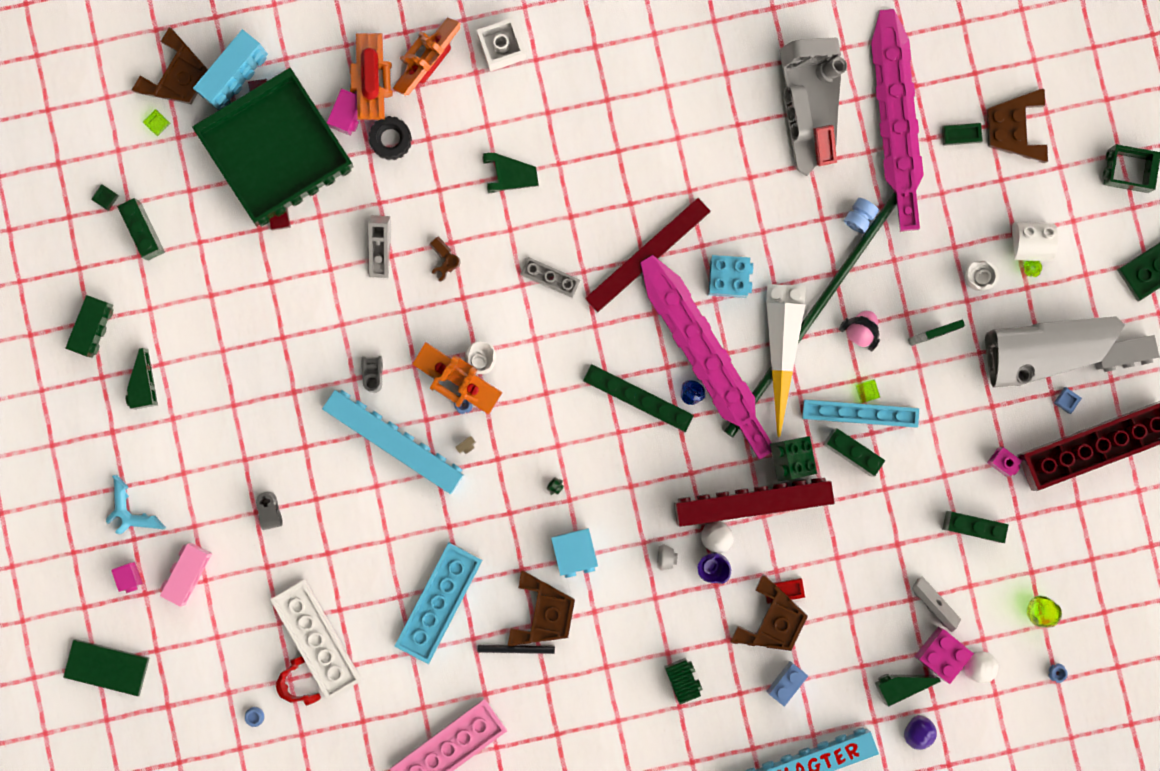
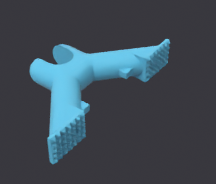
(127, 518)

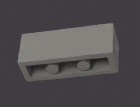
(1128, 352)

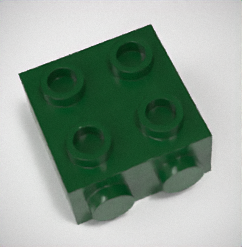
(793, 458)

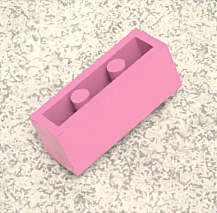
(185, 574)

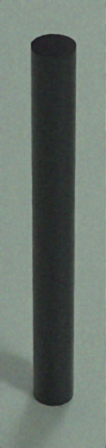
(516, 649)

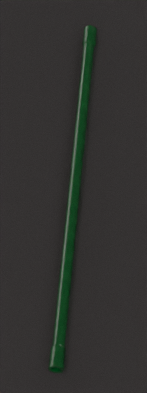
(732, 429)

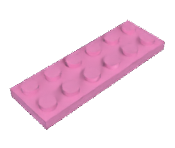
(455, 742)

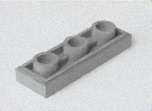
(561, 282)
(936, 604)

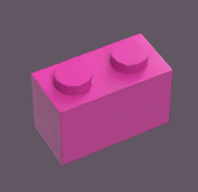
(344, 113)

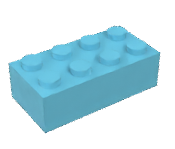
(231, 70)

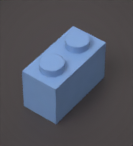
(787, 683)

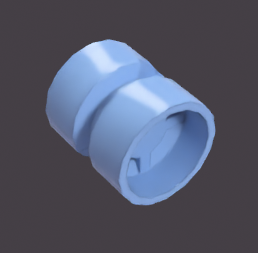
(859, 218)

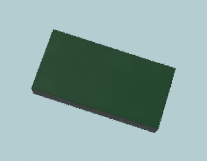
(962, 134)

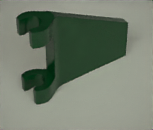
(510, 173)

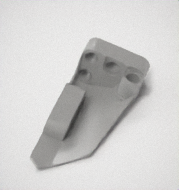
(811, 93)
(1048, 348)

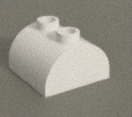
(1034, 241)

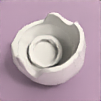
(981, 275)
(481, 356)
(717, 537)
(981, 667)

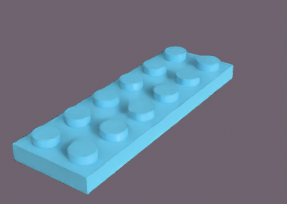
(438, 603)

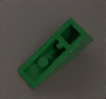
(141, 386)
(899, 687)

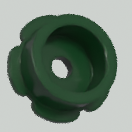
(555, 486)

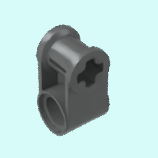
(372, 372)
(269, 512)

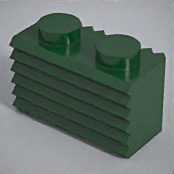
(683, 681)

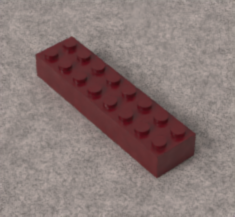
(1092, 447)
(754, 503)

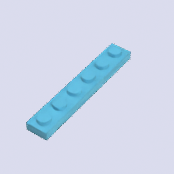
(860, 413)

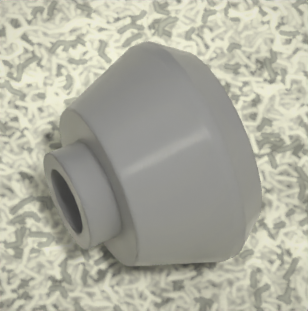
(666, 557)

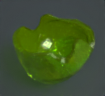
(1044, 612)

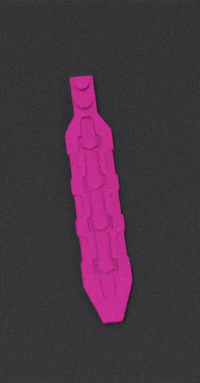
(897, 114)
(704, 352)

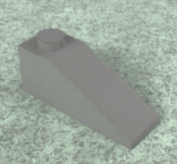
(379, 245)

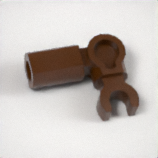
(451, 261)

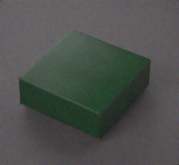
(105, 197)

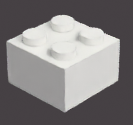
(501, 44)

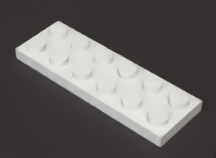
(316, 640)

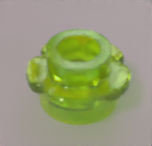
(1037, 268)

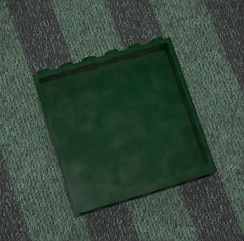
(273, 147)

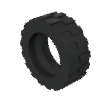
(390, 152)

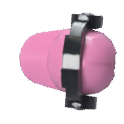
(862, 329)

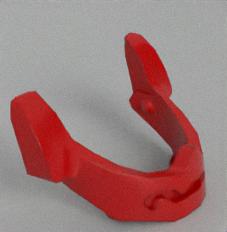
(282, 688)

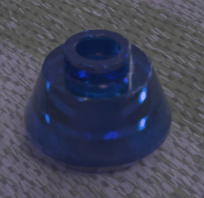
(692, 392)

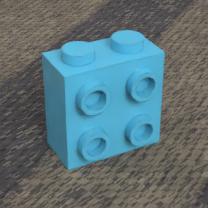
(730, 276)
(574, 552)

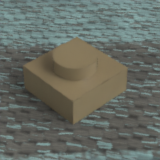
(466, 446)

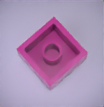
(944, 655)

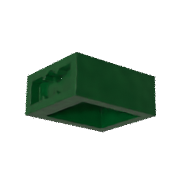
(1150, 172)

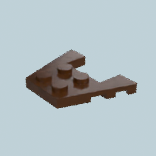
(180, 75)
(1009, 130)
(551, 613)
(780, 624)

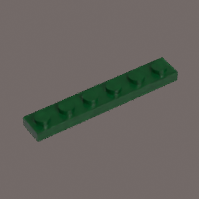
(638, 398)

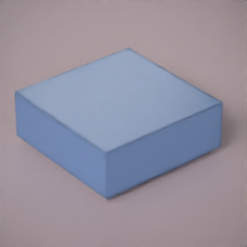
(1067, 400)

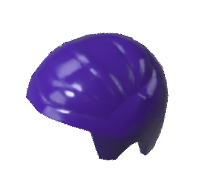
(714, 568)
(920, 732)

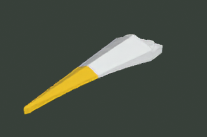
(785, 318)

